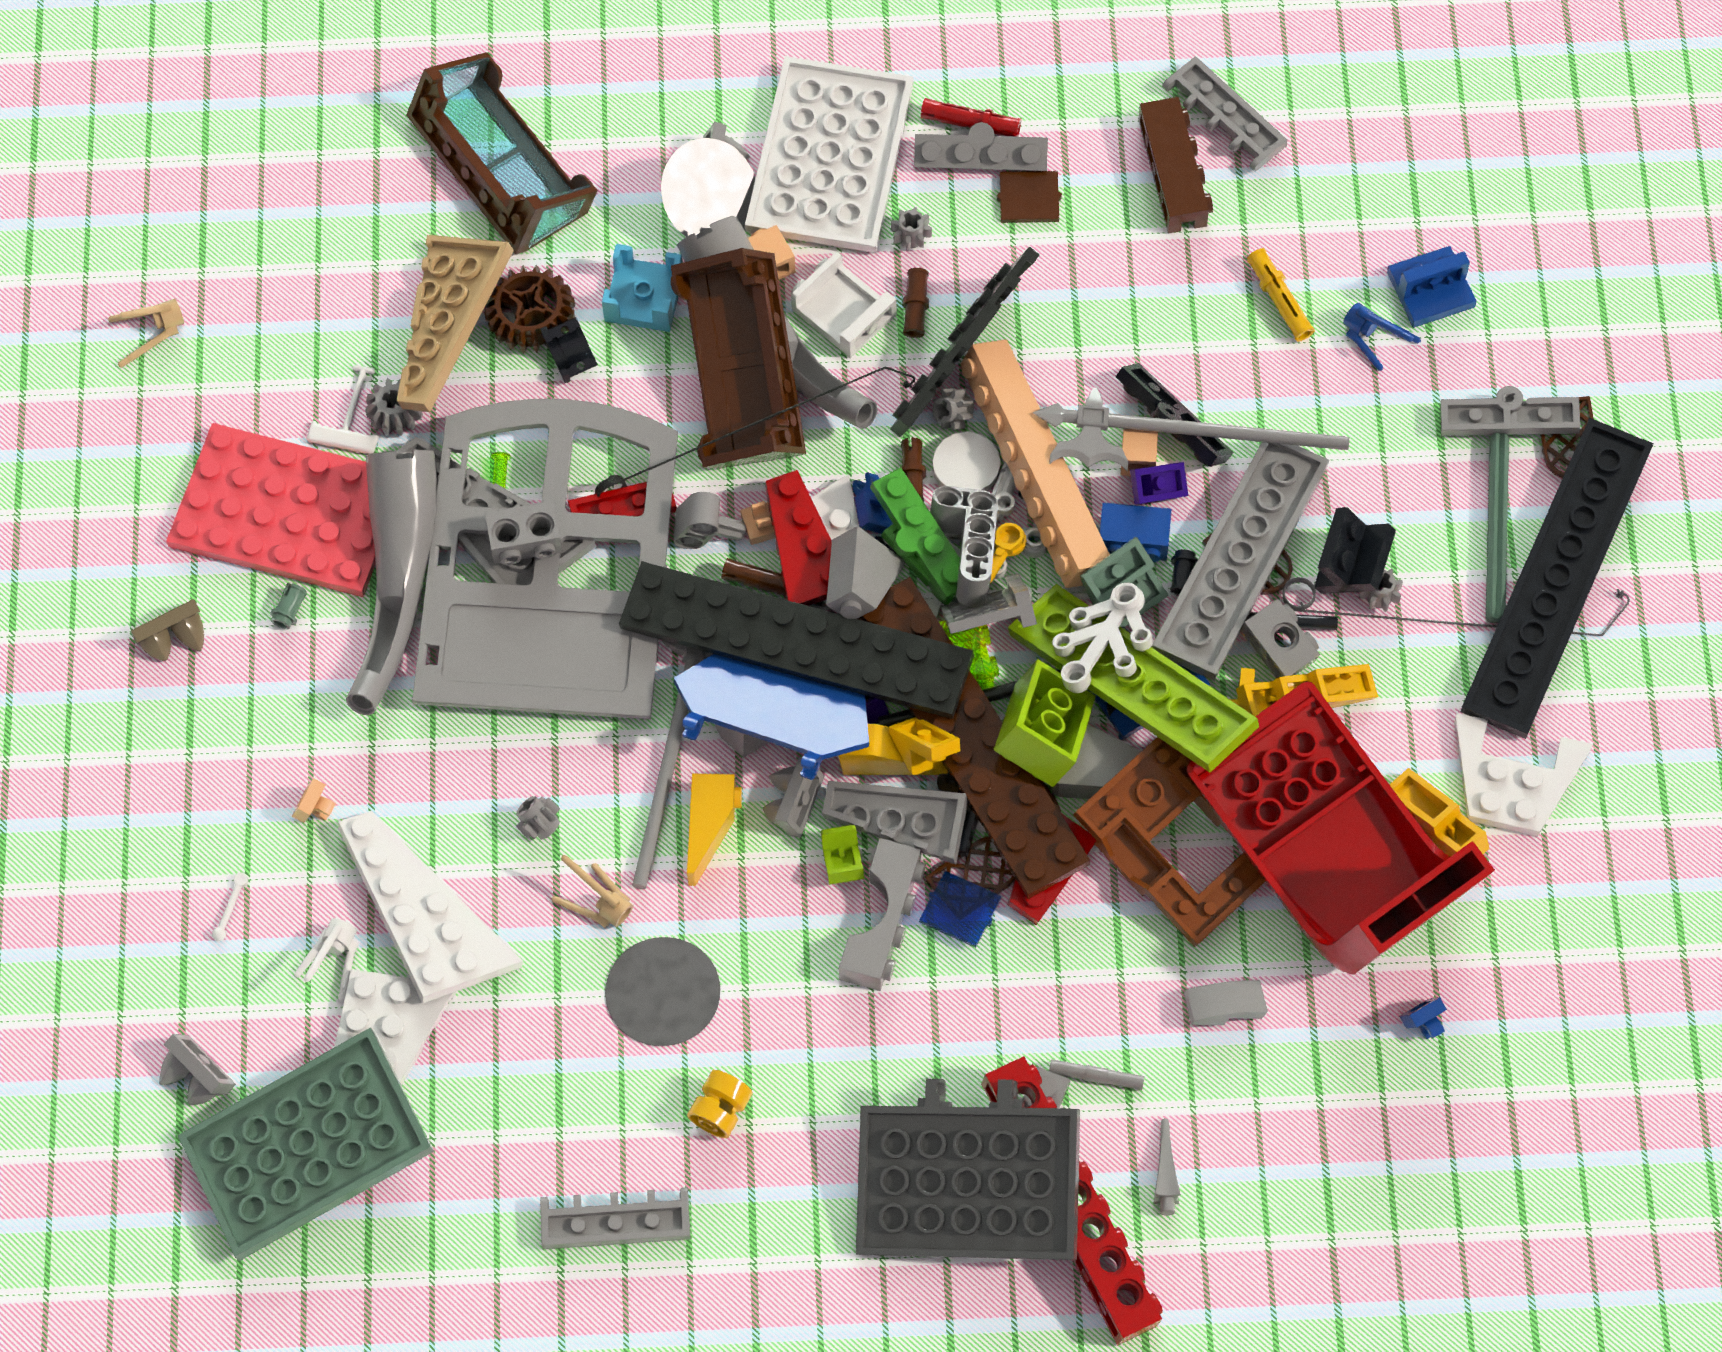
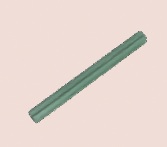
(1497, 527)

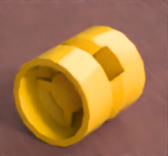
(718, 1107)

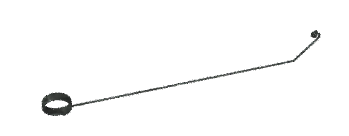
(619, 479)

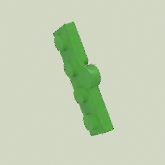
(918, 531)

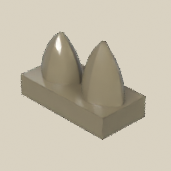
(184, 623)

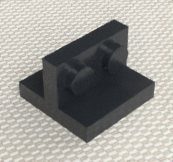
(1353, 554)

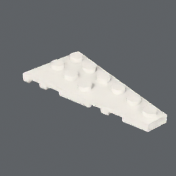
(430, 926)

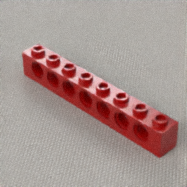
(1122, 1320)

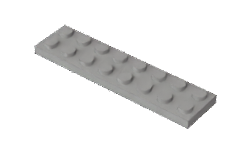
(1239, 557)

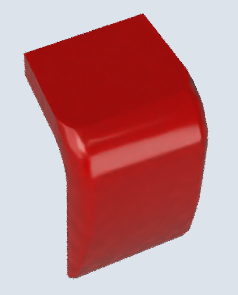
(1332, 833)

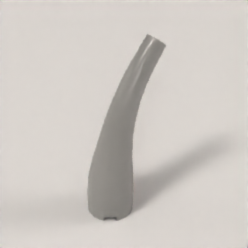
(809, 375)
(402, 529)

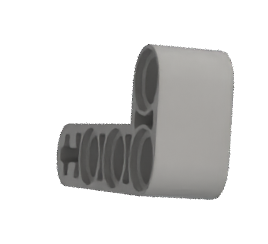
(974, 517)

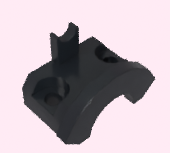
(569, 348)

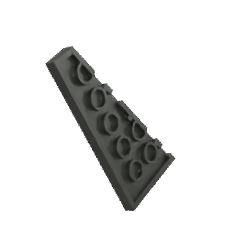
(962, 339)

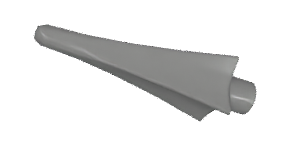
(1167, 1185)

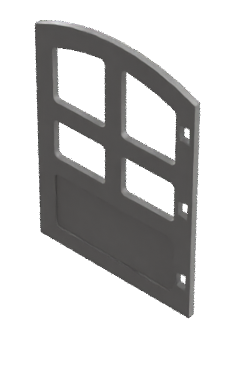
(542, 641)

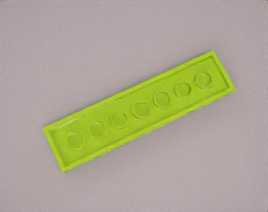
(1156, 696)

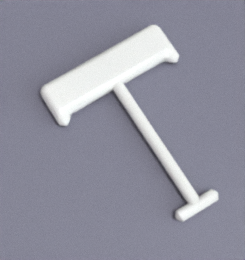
(342, 437)

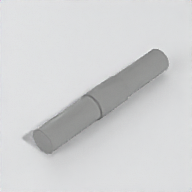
(1097, 1074)

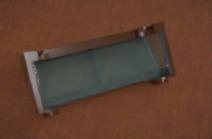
(496, 152)

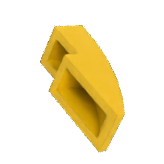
(1438, 814)

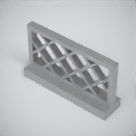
(1000, 605)

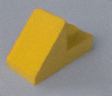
(922, 744)

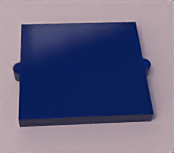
(960, 909)

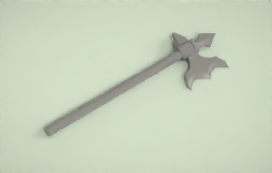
(1092, 417)
(690, 658)

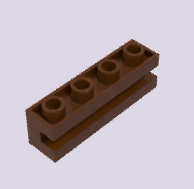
(1174, 164)

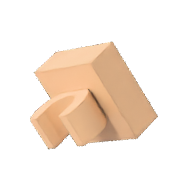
(758, 522)
(313, 803)

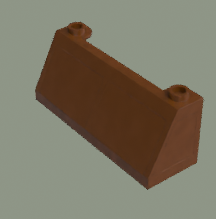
(741, 357)

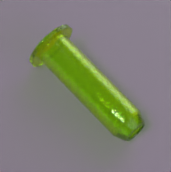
(500, 468)

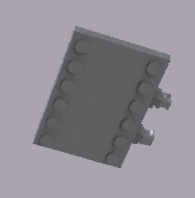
(968, 1179)

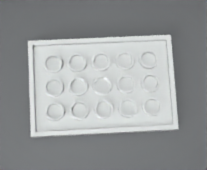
(830, 153)

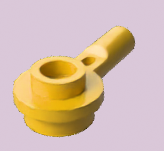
(1009, 541)

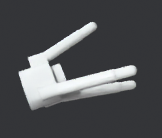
(335, 939)

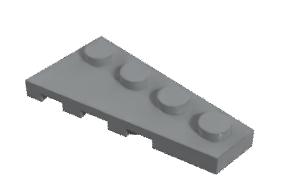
(901, 815)

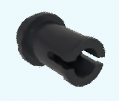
(1183, 565)

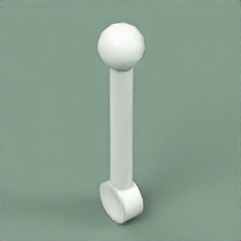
(240, 881)

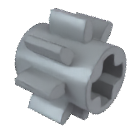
(911, 229)
(953, 408)
(1389, 593)
(538, 817)

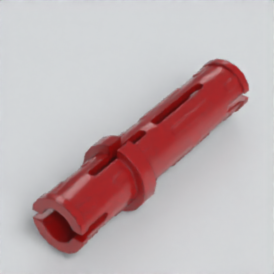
(967, 117)

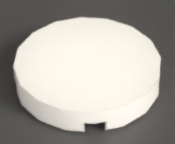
(966, 461)

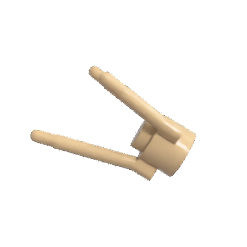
(165, 315)
(613, 903)

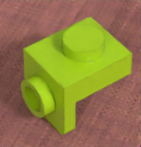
(842, 854)

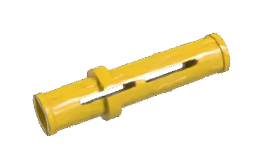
(1273, 283)

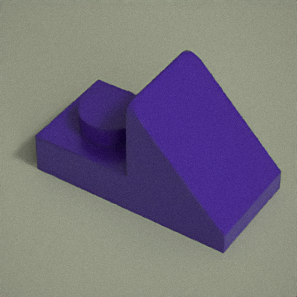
(1159, 483)

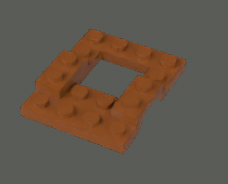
(1137, 808)

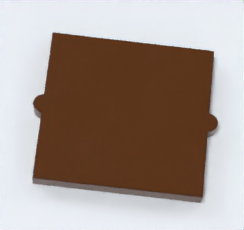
(1029, 196)

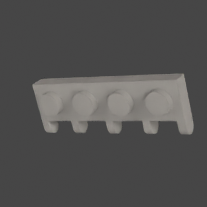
(1227, 111)
(615, 1222)

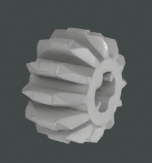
(384, 415)

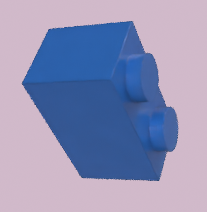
(1148, 524)

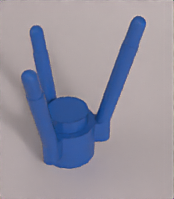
(1364, 322)

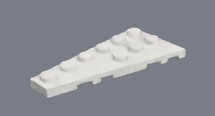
(393, 1012)

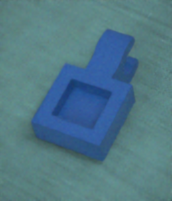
(869, 510)

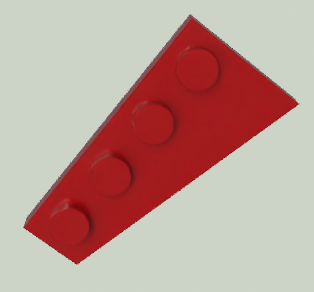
(800, 539)

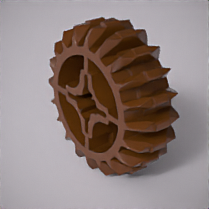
(525, 292)

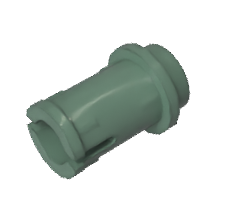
(288, 606)

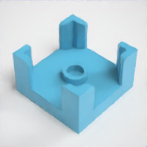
(640, 291)

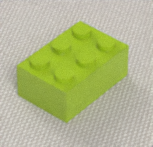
(1044, 724)

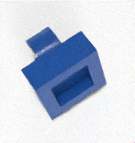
(1425, 1017)

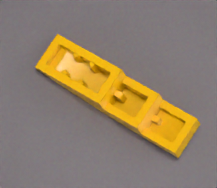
(1337, 685)

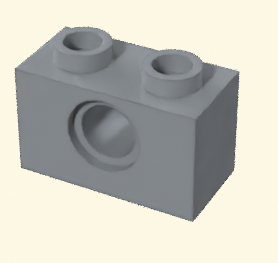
(1280, 660)

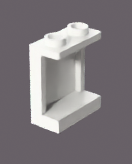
(842, 305)

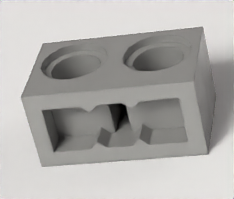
(522, 523)

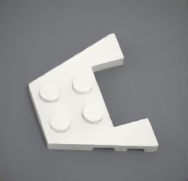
(1509, 791)

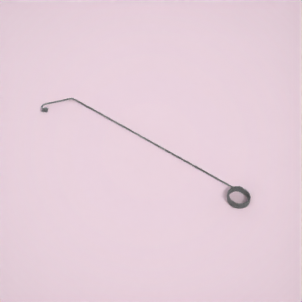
(1302, 609)

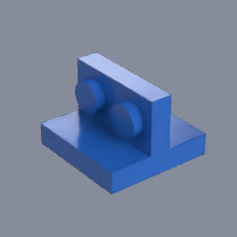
(1433, 285)

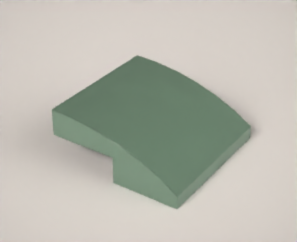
(1125, 565)

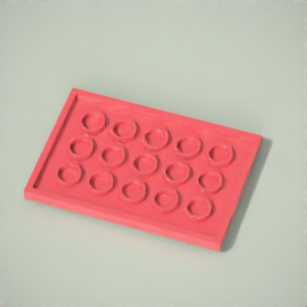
(278, 510)

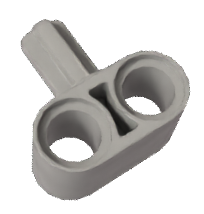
(699, 521)

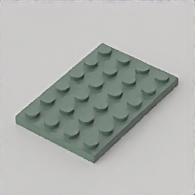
(305, 1144)

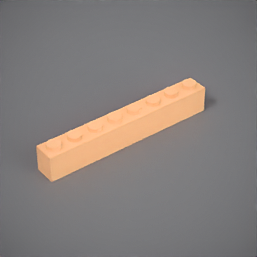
(1026, 448)

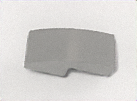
(1220, 1001)

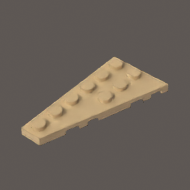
(445, 311)

